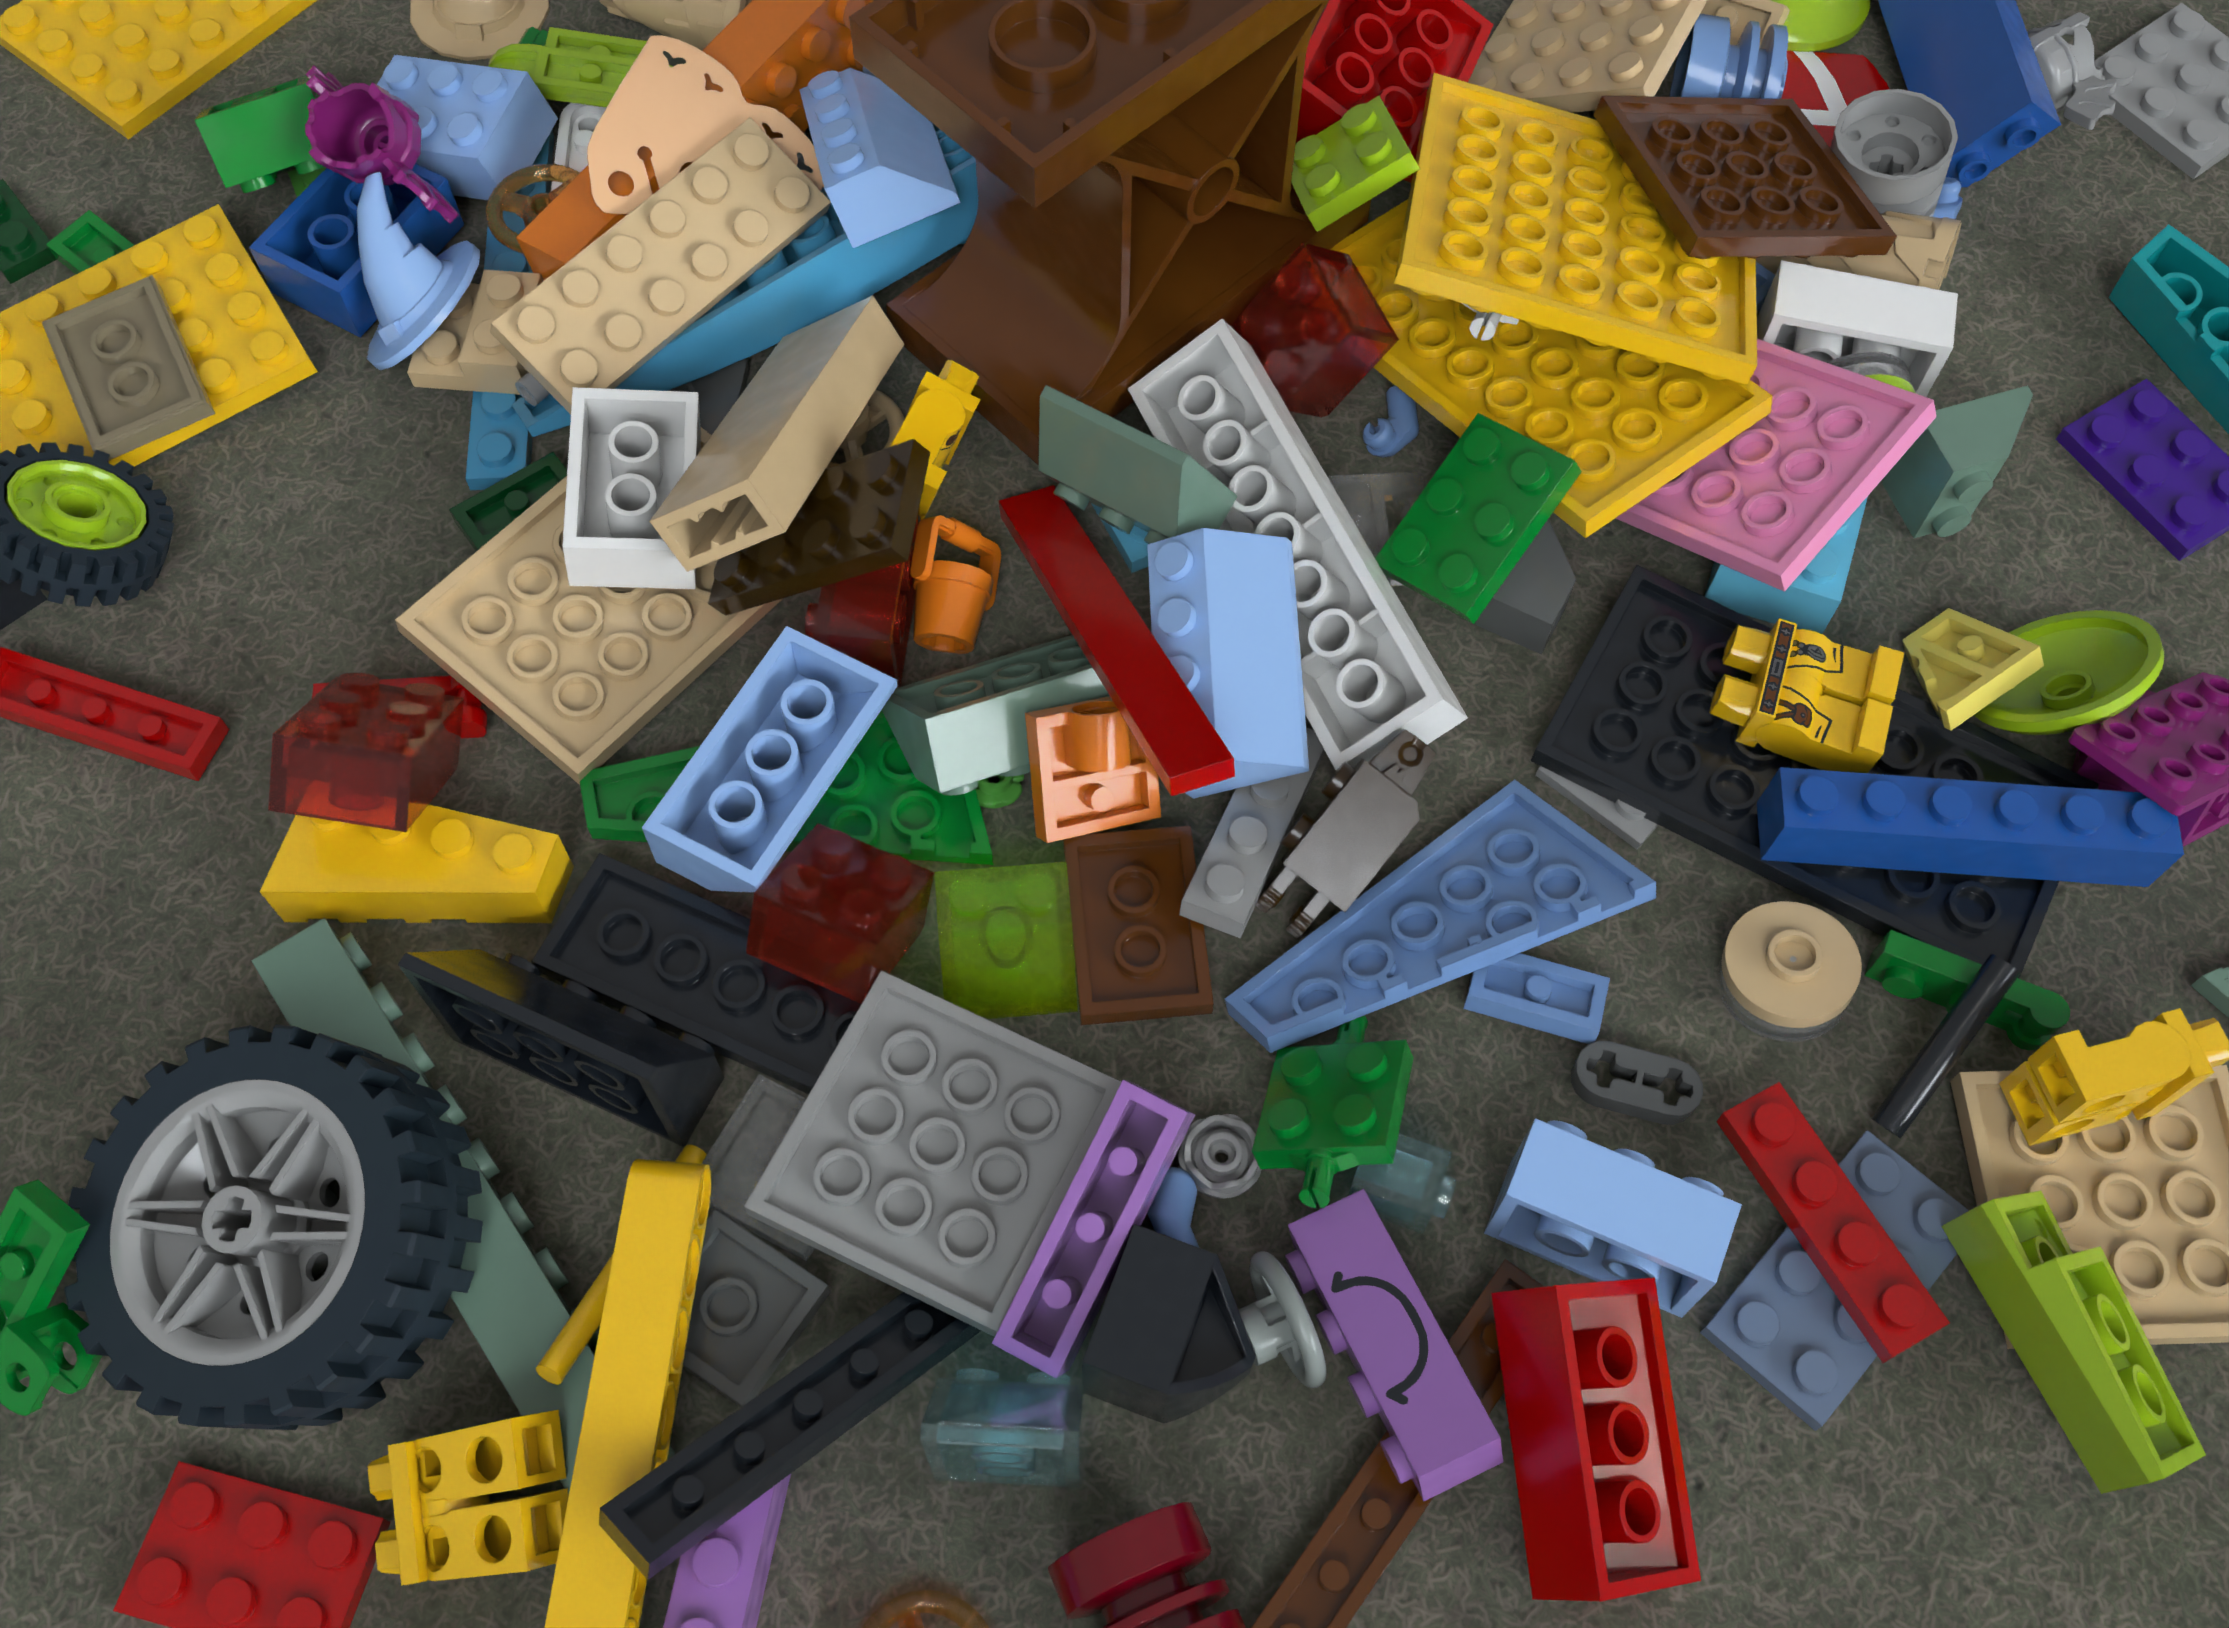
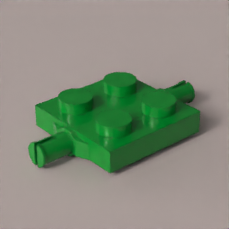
(1333, 1108)

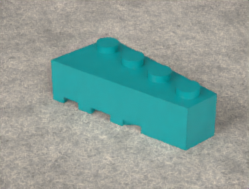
(2181, 308)

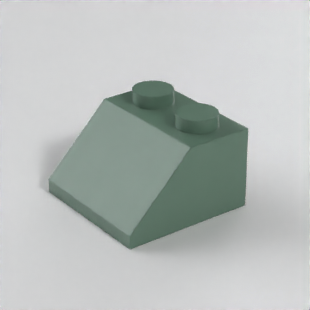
(1955, 462)

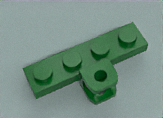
(35, 1250)

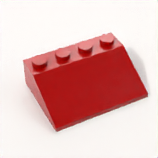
(1386, 52)

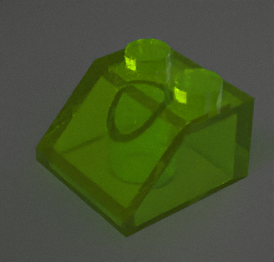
(1007, 940)

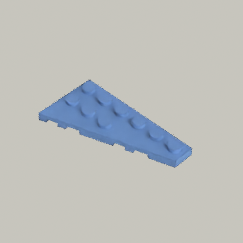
(1463, 902)

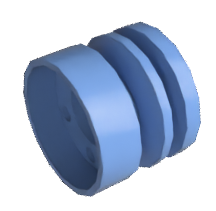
(1718, 69)

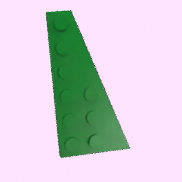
(869, 800)

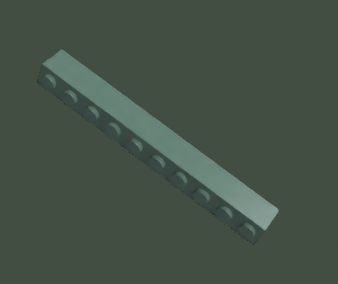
(513, 1291)

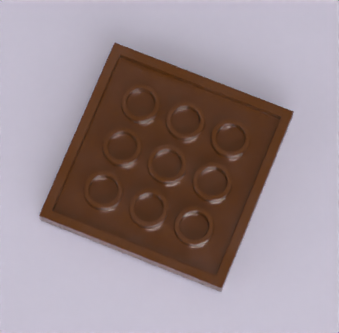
(1743, 177)

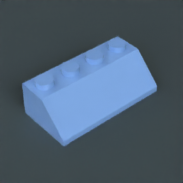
(874, 155)
(1232, 633)
(766, 764)

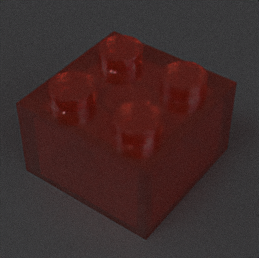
(1316, 329)
(839, 912)

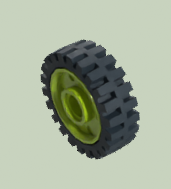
(80, 525)

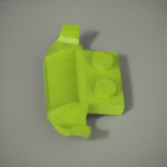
(573, 64)

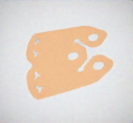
(676, 121)

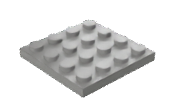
(934, 1151)

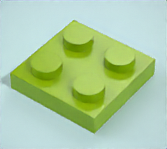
(1350, 163)

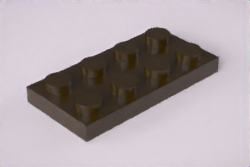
(849, 525)

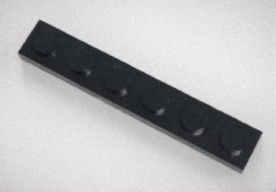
(778, 1431)

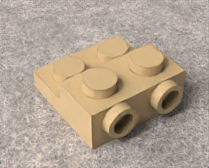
(463, 350)

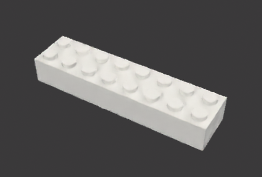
(1358, 647)

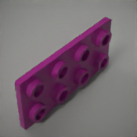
(2171, 751)

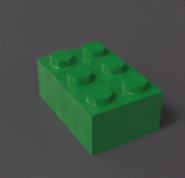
(260, 135)

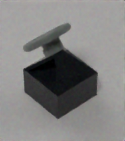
(1176, 1335)

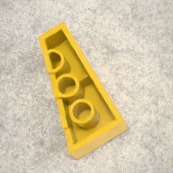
(436, 870)

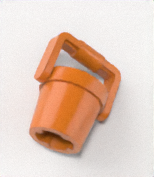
(951, 593)

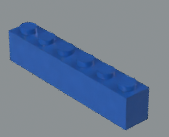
(1966, 827)

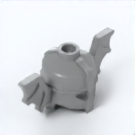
(2071, 70)

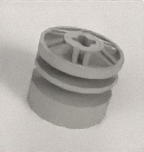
(1896, 149)

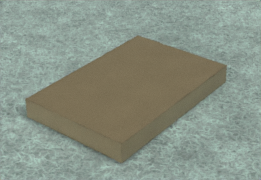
(127, 368)

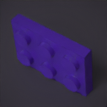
(2155, 466)

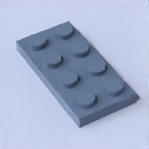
(1786, 1318)

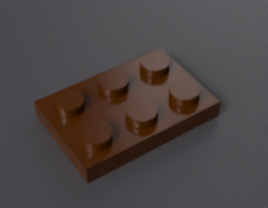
(1128, 937)

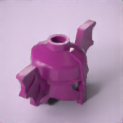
(368, 132)

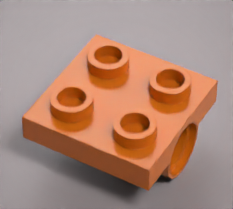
(1087, 771)

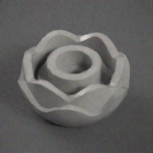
(1220, 1135)

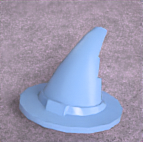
(404, 281)

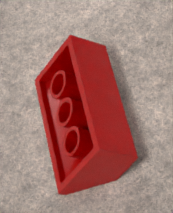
(1595, 1440)

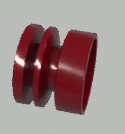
(1140, 1576)

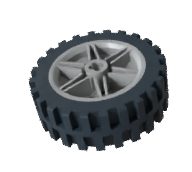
(225, 1204)

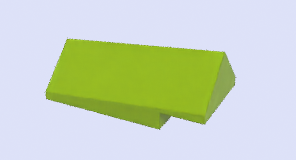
(2077, 1341)

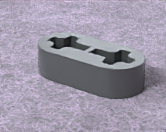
(1639, 1068)

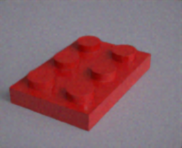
(249, 1557)

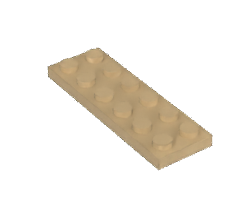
(661, 266)

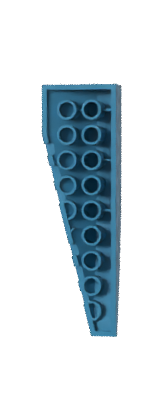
(794, 289)

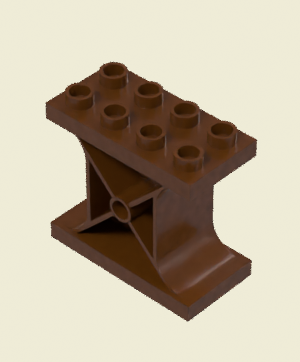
(1120, 182)

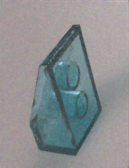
(1005, 1429)

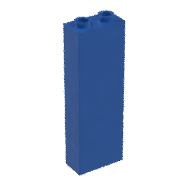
(1981, 71)

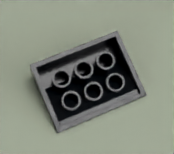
(569, 1038)

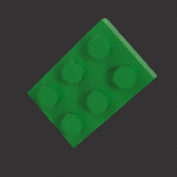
(1477, 517)

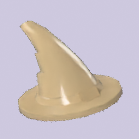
(474, 27)

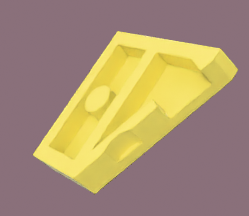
(1967, 664)

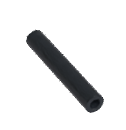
(1946, 1045)

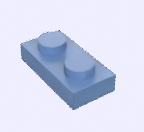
(1540, 996)

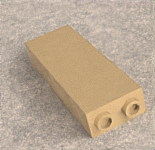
(778, 436)

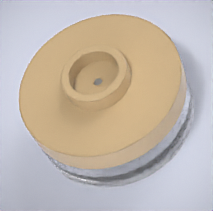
(1788, 971)

